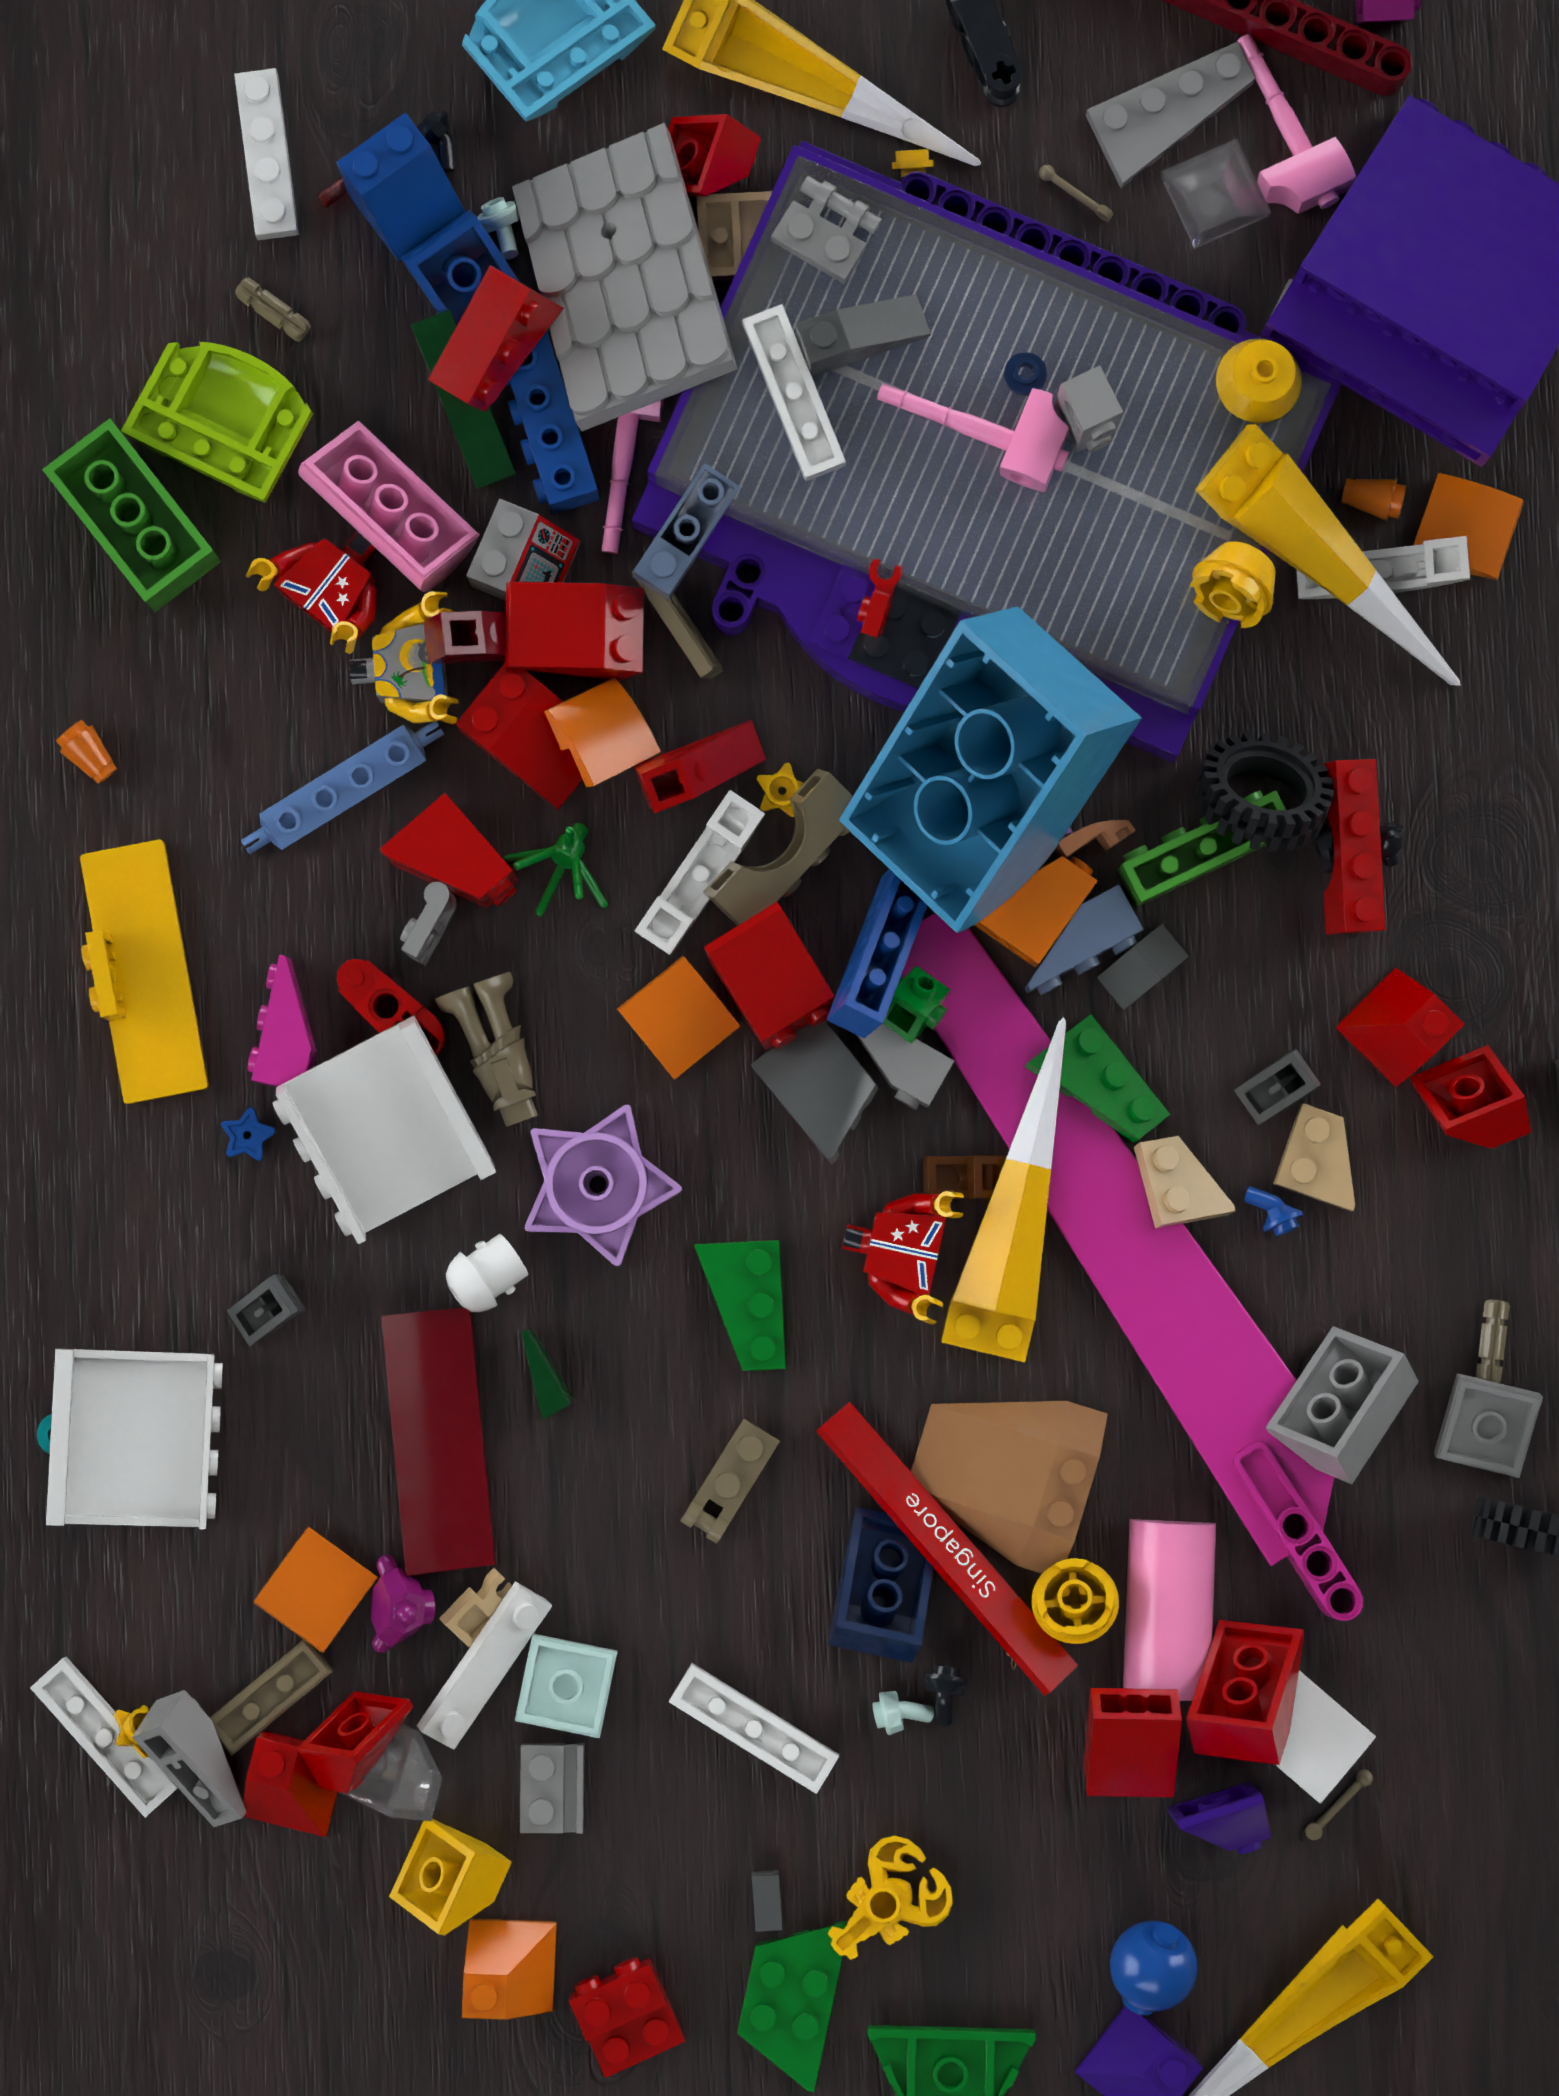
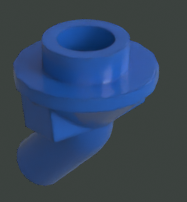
(1280, 1217)

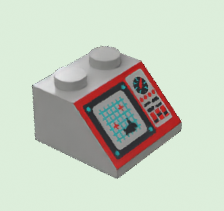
(520, 549)

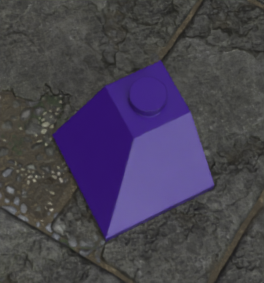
(1226, 1818)
(1138, 2060)

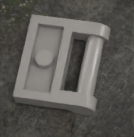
(424, 934)

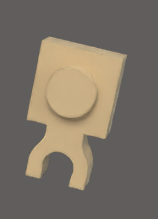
(473, 1610)

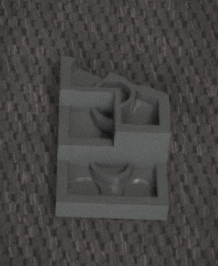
(818, 1085)

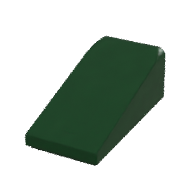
(548, 1384)

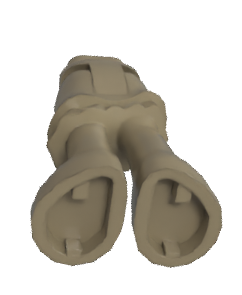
(504, 1063)

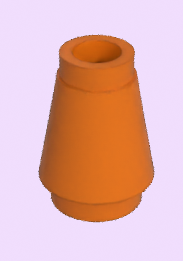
(1375, 496)
(87, 751)

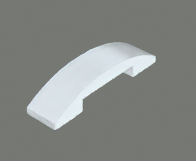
(1409, 567)
(683, 897)

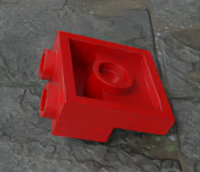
(626, 2016)

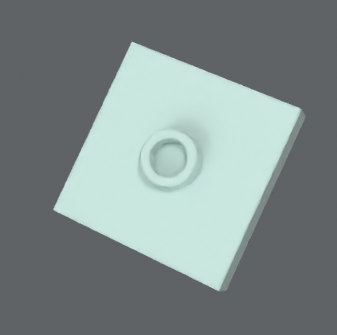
(566, 1685)

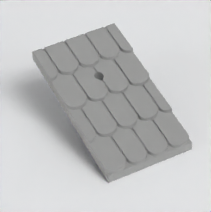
(630, 270)

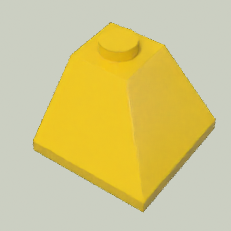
(448, 1877)

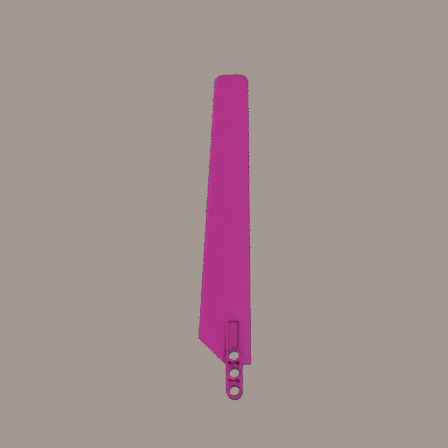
(1156, 1282)

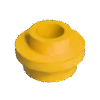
(912, 161)

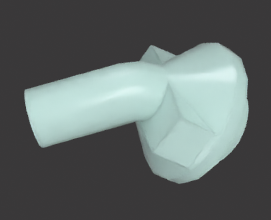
(499, 216)
(890, 1712)

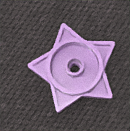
(575, 1158)

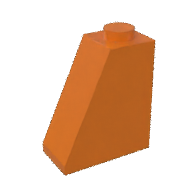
(1040, 909)

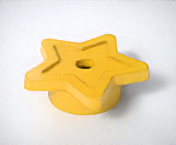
(771, 785)
(127, 1724)

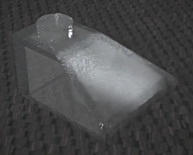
(1215, 193)
(403, 1780)

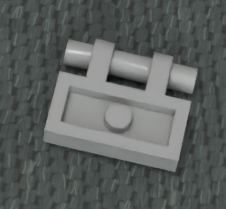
(819, 240)

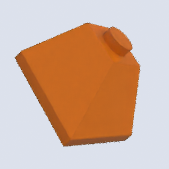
(509, 1968)

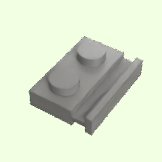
(552, 1788)

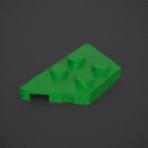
(792, 2001)
(950, 2058)

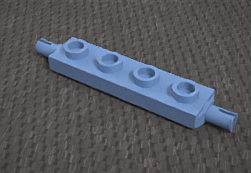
(342, 787)

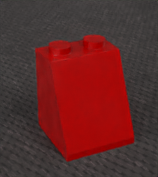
(450, 850)
(771, 977)

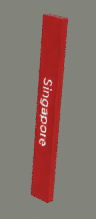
(947, 1548)

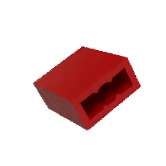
(1132, 1742)

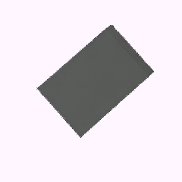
(1142, 967)
(1277, 1086)
(266, 1309)

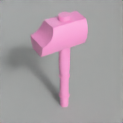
(1312, 173)
(1030, 450)
(621, 467)

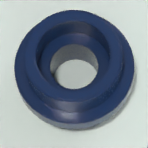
(1024, 386)

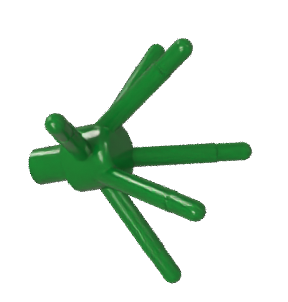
(567, 855)

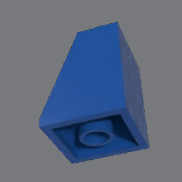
(400, 186)

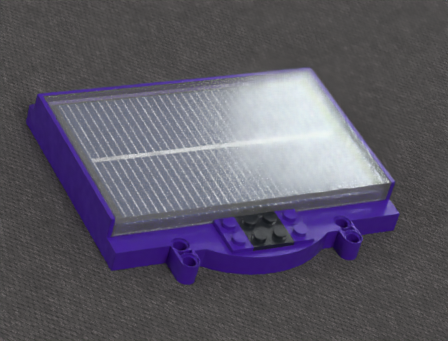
(1090, 559)

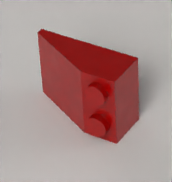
(575, 629)
(514, 730)
(1246, 1692)

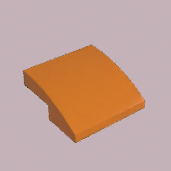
(1474, 511)
(602, 731)
(678, 1017)
(315, 1589)

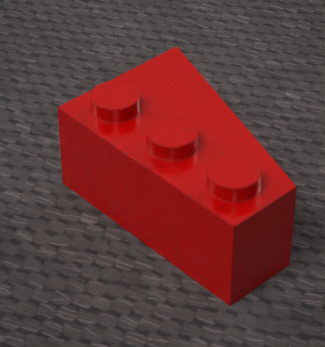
(493, 339)

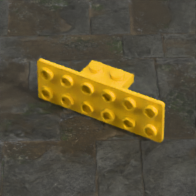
(142, 972)

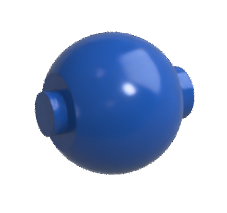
(1153, 1967)

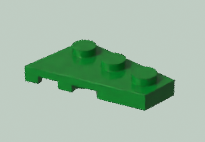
(1105, 1081)
(749, 1298)

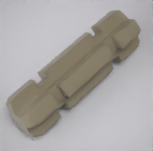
(272, 309)
(1493, 1340)

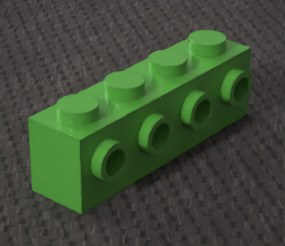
(1185, 856)

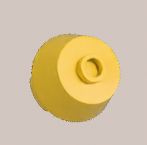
(1258, 380)
(1234, 583)
(1075, 1601)

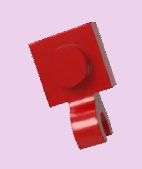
(875, 610)

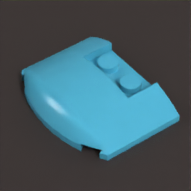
(552, 47)

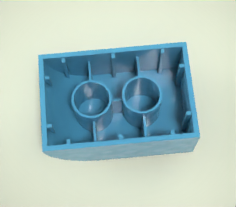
(988, 766)

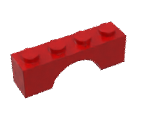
(1356, 886)

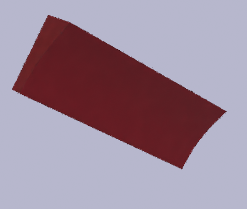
(438, 1440)

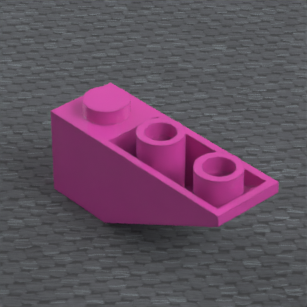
(286, 1036)

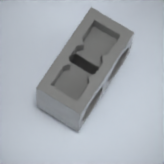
(1089, 410)

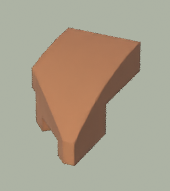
(1106, 832)

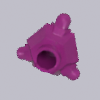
(398, 1605)

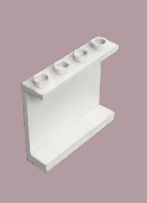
(382, 1128)

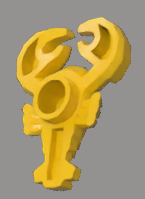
(891, 1898)

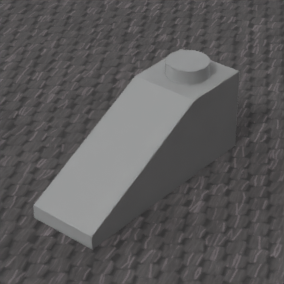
(908, 1068)
(190, 1754)

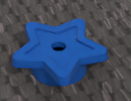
(259, 1134)

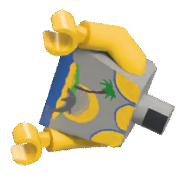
(402, 668)

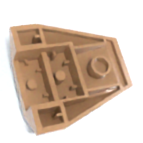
(1013, 1473)

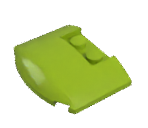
(220, 416)

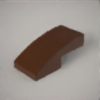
(968, 1175)

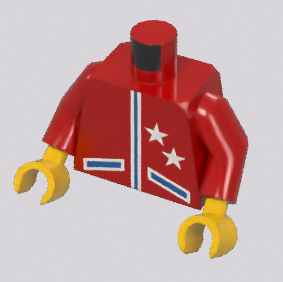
(326, 584)
(904, 1249)

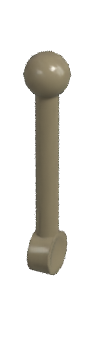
(1047, 173)
(1314, 1829)

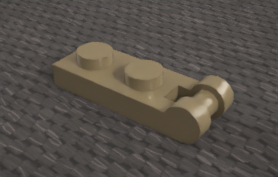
(731, 1479)

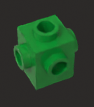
(916, 1004)

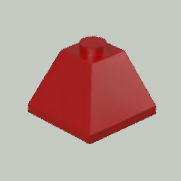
(712, 151)
(1399, 1026)
(1474, 1099)
(353, 1739)
(283, 1789)

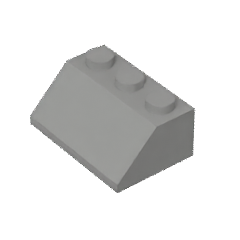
(1343, 1403)

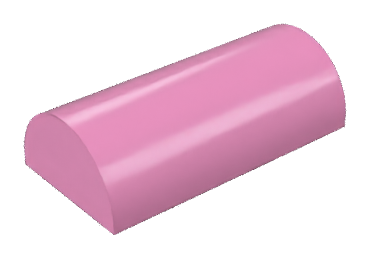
(390, 506)
(1168, 1604)

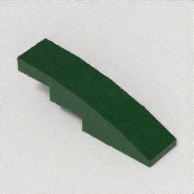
(472, 427)

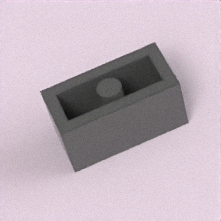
(767, 1901)

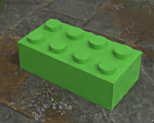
(131, 515)

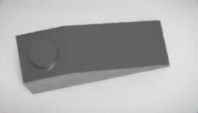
(860, 332)

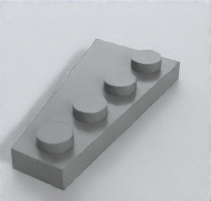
(1156, 115)

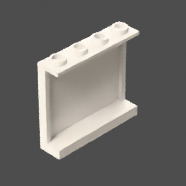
(132, 1438)

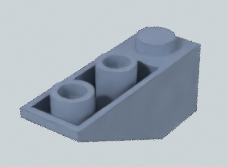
(685, 532)
(1095, 928)

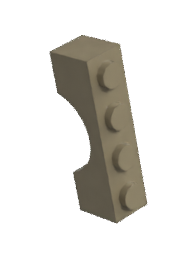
(748, 890)

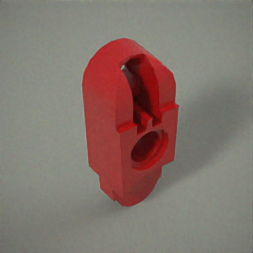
(367, 985)

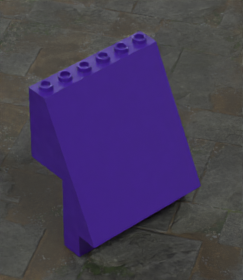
(1434, 283)

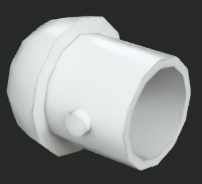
(485, 1274)

